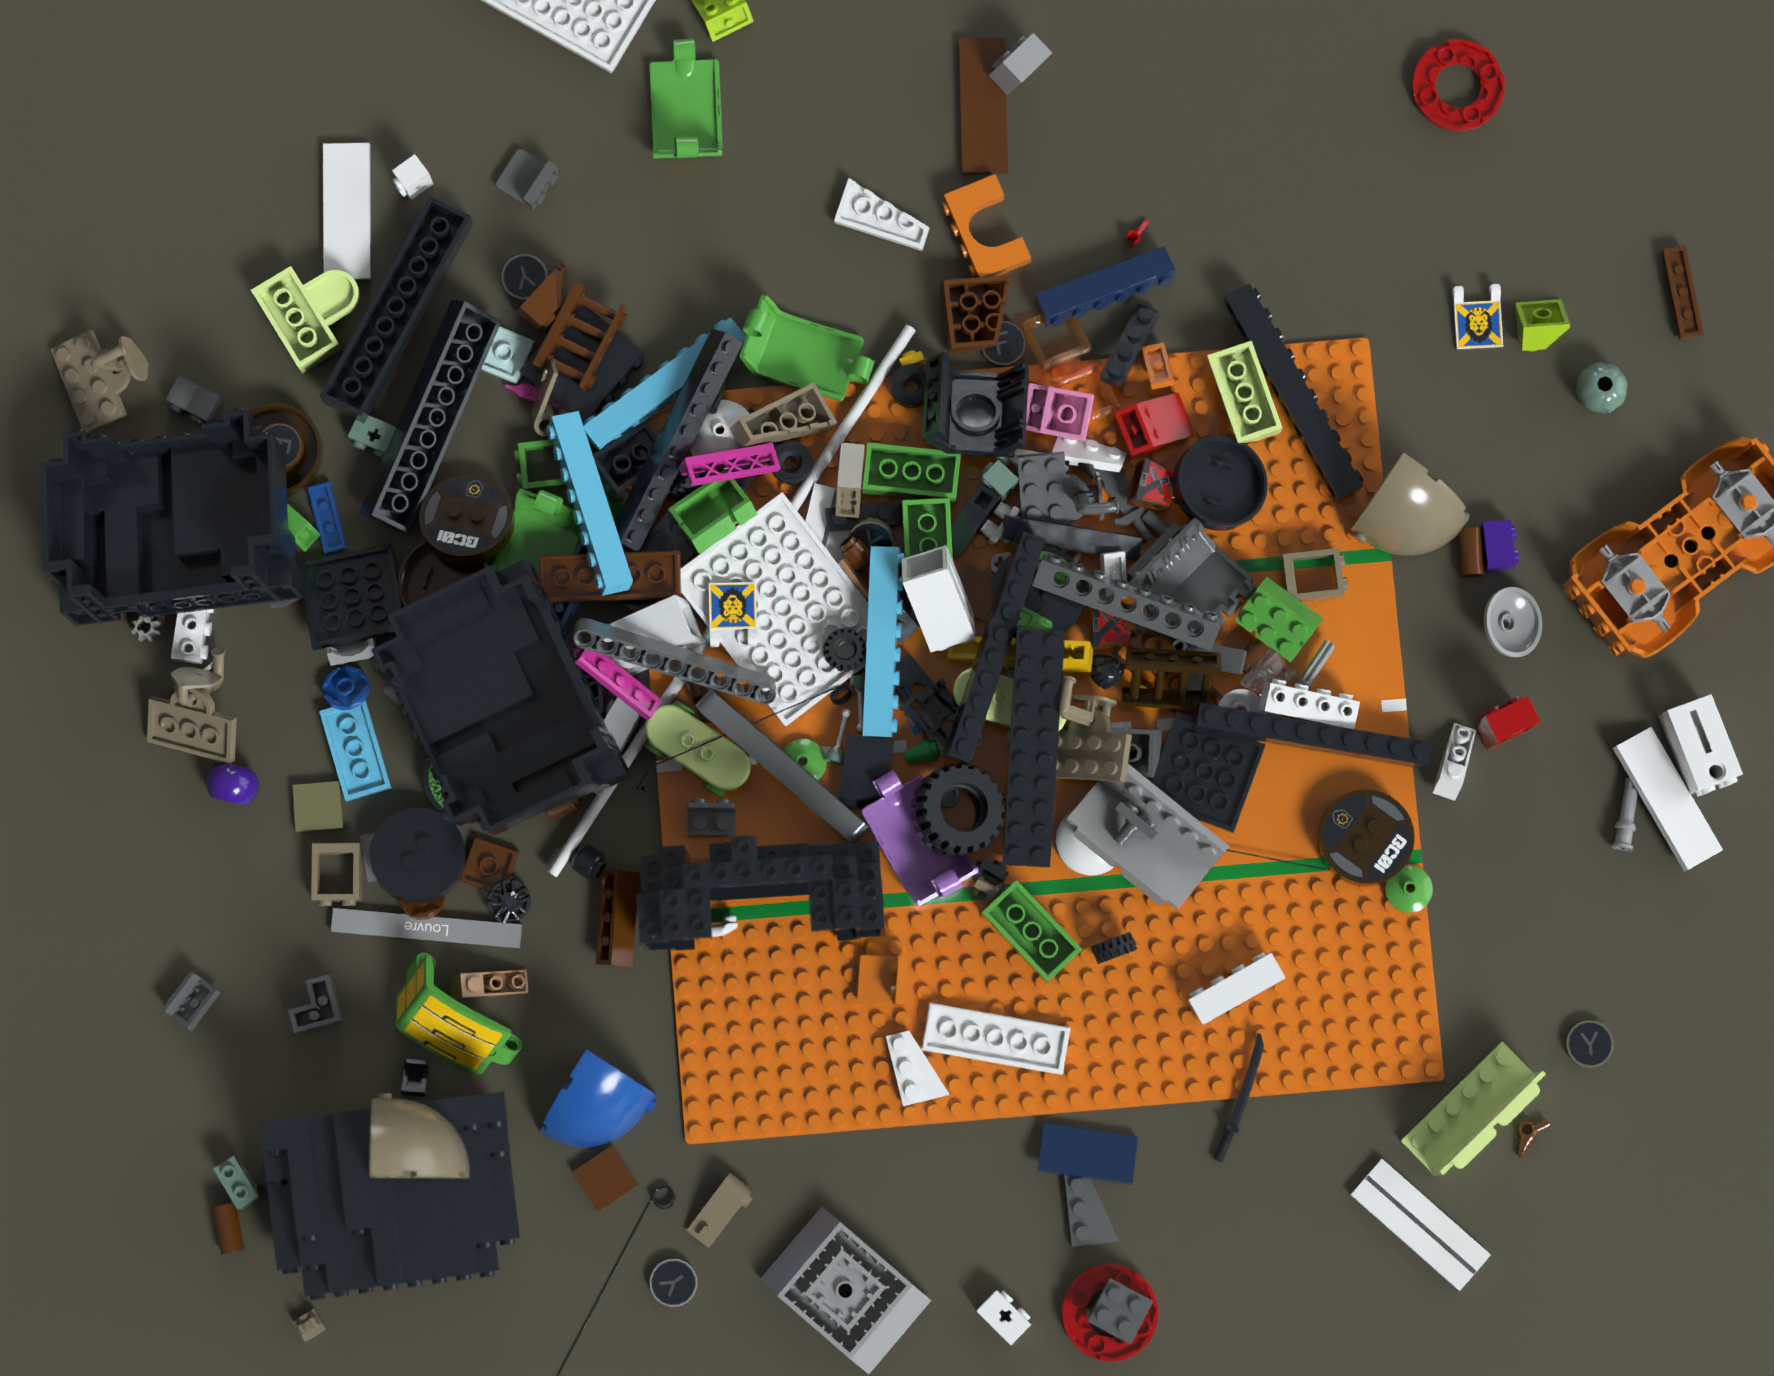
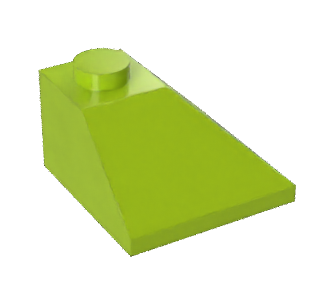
(1540, 323)

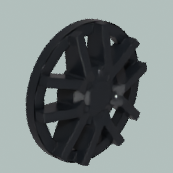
(508, 900)

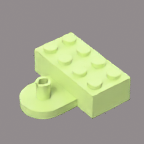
(305, 312)

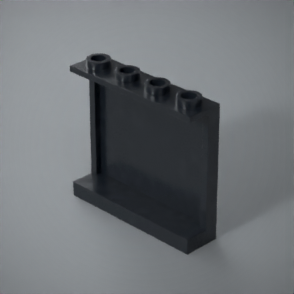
(611, 374)

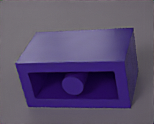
(1499, 545)

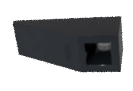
(972, 518)

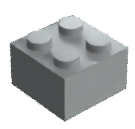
(1019, 62)

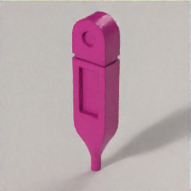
(530, 393)

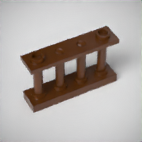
(567, 318)

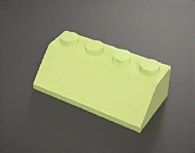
(1245, 393)

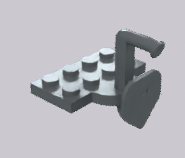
(1057, 496)

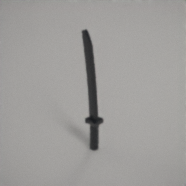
(1232, 1126)

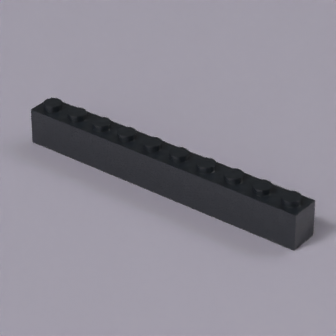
(1293, 393)
(676, 438)
(993, 648)
(1311, 736)

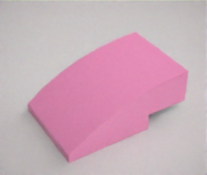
(1058, 412)

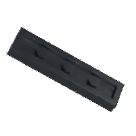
(1129, 346)
(887, 512)

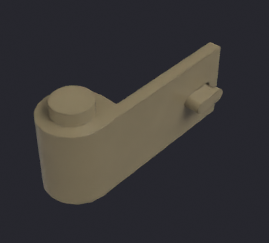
(541, 410)
(720, 1210)

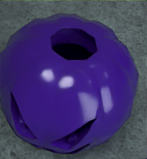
(232, 783)

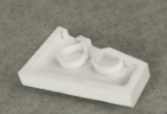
(1090, 452)
(913, 1071)

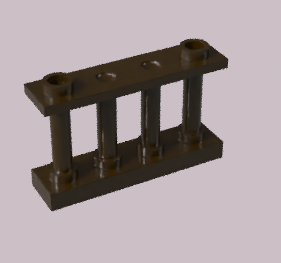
(1170, 661)

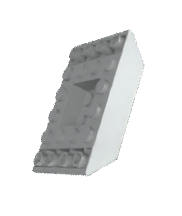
(881, 1298)

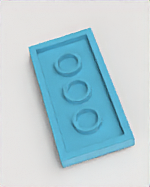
(355, 751)

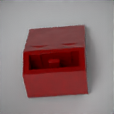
(1153, 425)

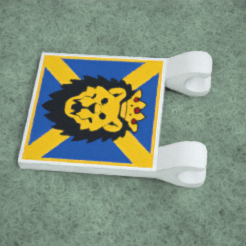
(1478, 322)
(732, 608)

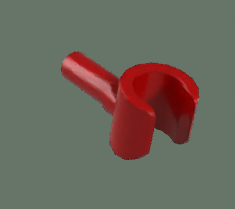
(1134, 236)

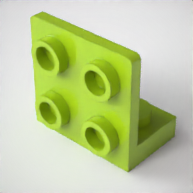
(723, 16)

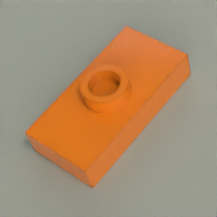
(1158, 366)

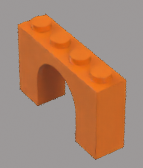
(984, 260)

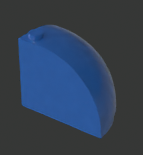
(596, 1105)

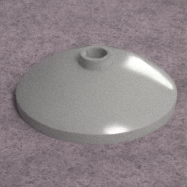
(1520, 618)

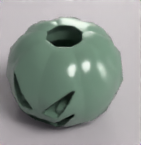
(1592, 396)

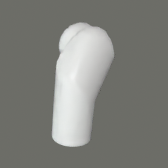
(728, 926)

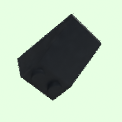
(623, 460)

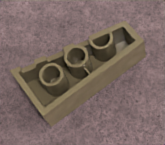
(787, 418)

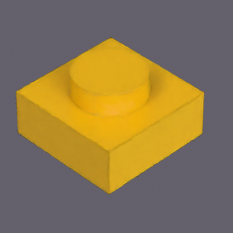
(912, 357)

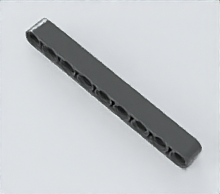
(667, 653)
(781, 766)

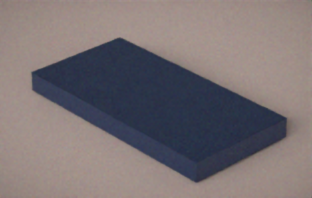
(1087, 1154)

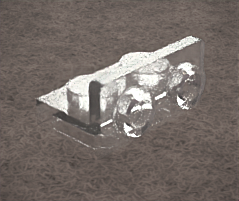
(1267, 668)

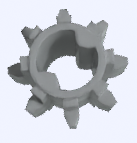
(143, 635)

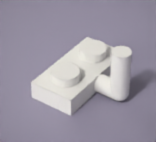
(1114, 566)

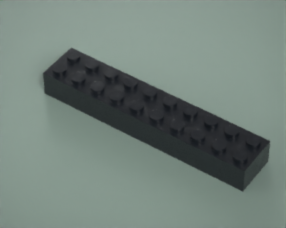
(396, 309)
(430, 416)
(1033, 746)

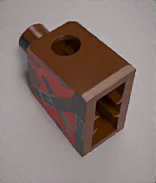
(1151, 487)
(1112, 631)

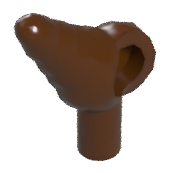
(1528, 1134)

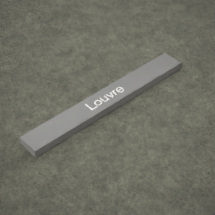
(431, 929)

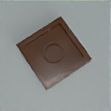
(488, 864)
(605, 1178)

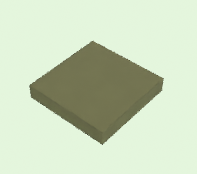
(318, 806)

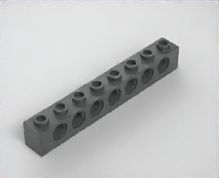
(1135, 612)

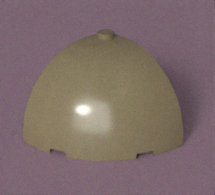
(1410, 512)
(414, 1142)

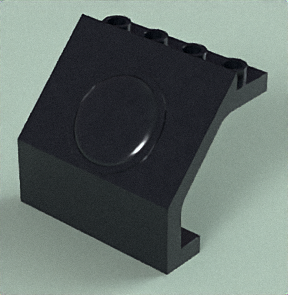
(974, 409)

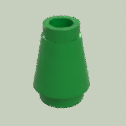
(923, 752)

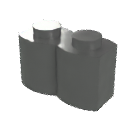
(193, 400)

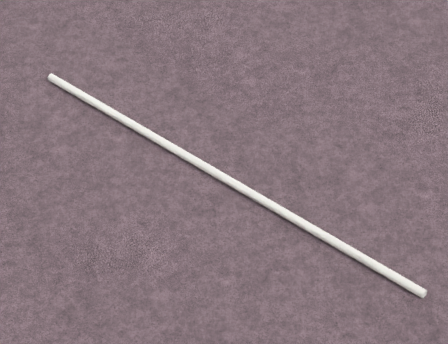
(797, 500)

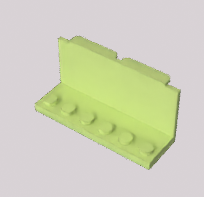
(1466, 1115)

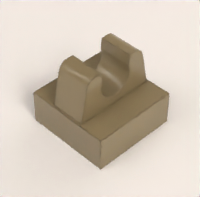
(988, 884)
(309, 1325)

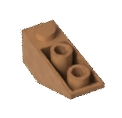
(488, 984)

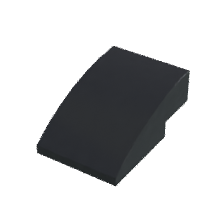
(864, 762)

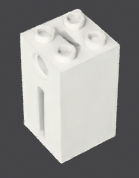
(938, 599)
(664, 621)
(1700, 745)

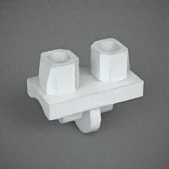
(993, 531)

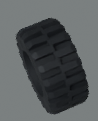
(986, 802)

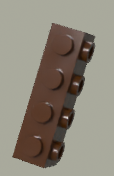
(617, 912)

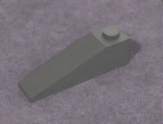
(1144, 748)

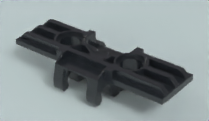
(935, 700)

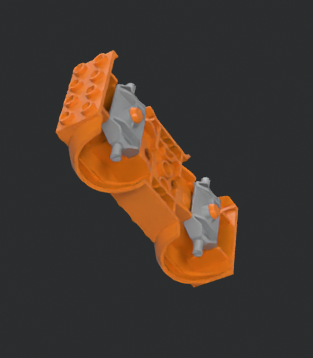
(1623, 572)

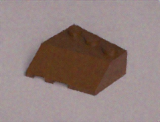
(545, 300)
(973, 312)

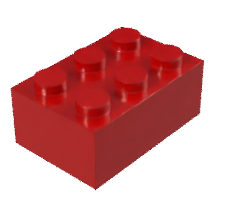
(1507, 721)

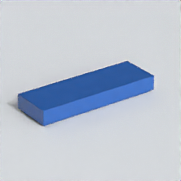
(327, 518)

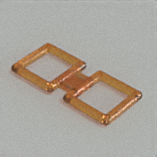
(1070, 365)

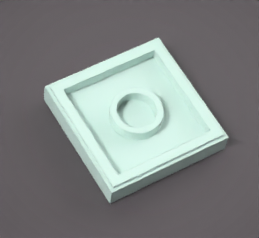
(508, 355)

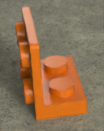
(882, 980)

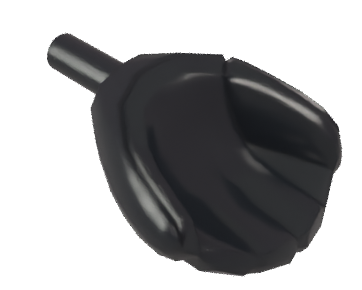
(1106, 670)

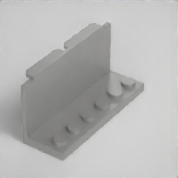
(1161, 867)

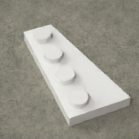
(874, 216)

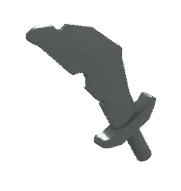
(1117, 487)

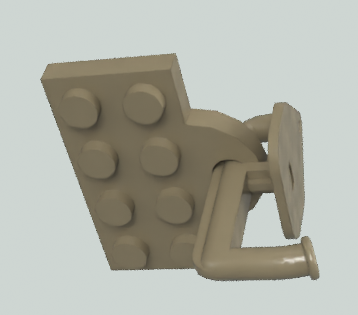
(92, 377)
(190, 718)
(1089, 746)

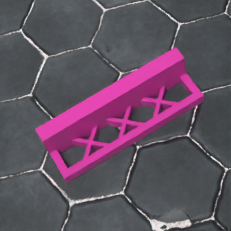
(730, 459)
(618, 682)

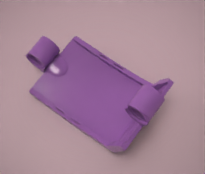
(914, 862)

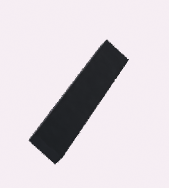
(1073, 537)

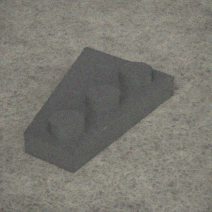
(1086, 1214)

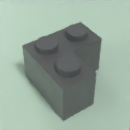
(323, 1008)

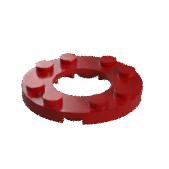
(1466, 54)
(1075, 1316)

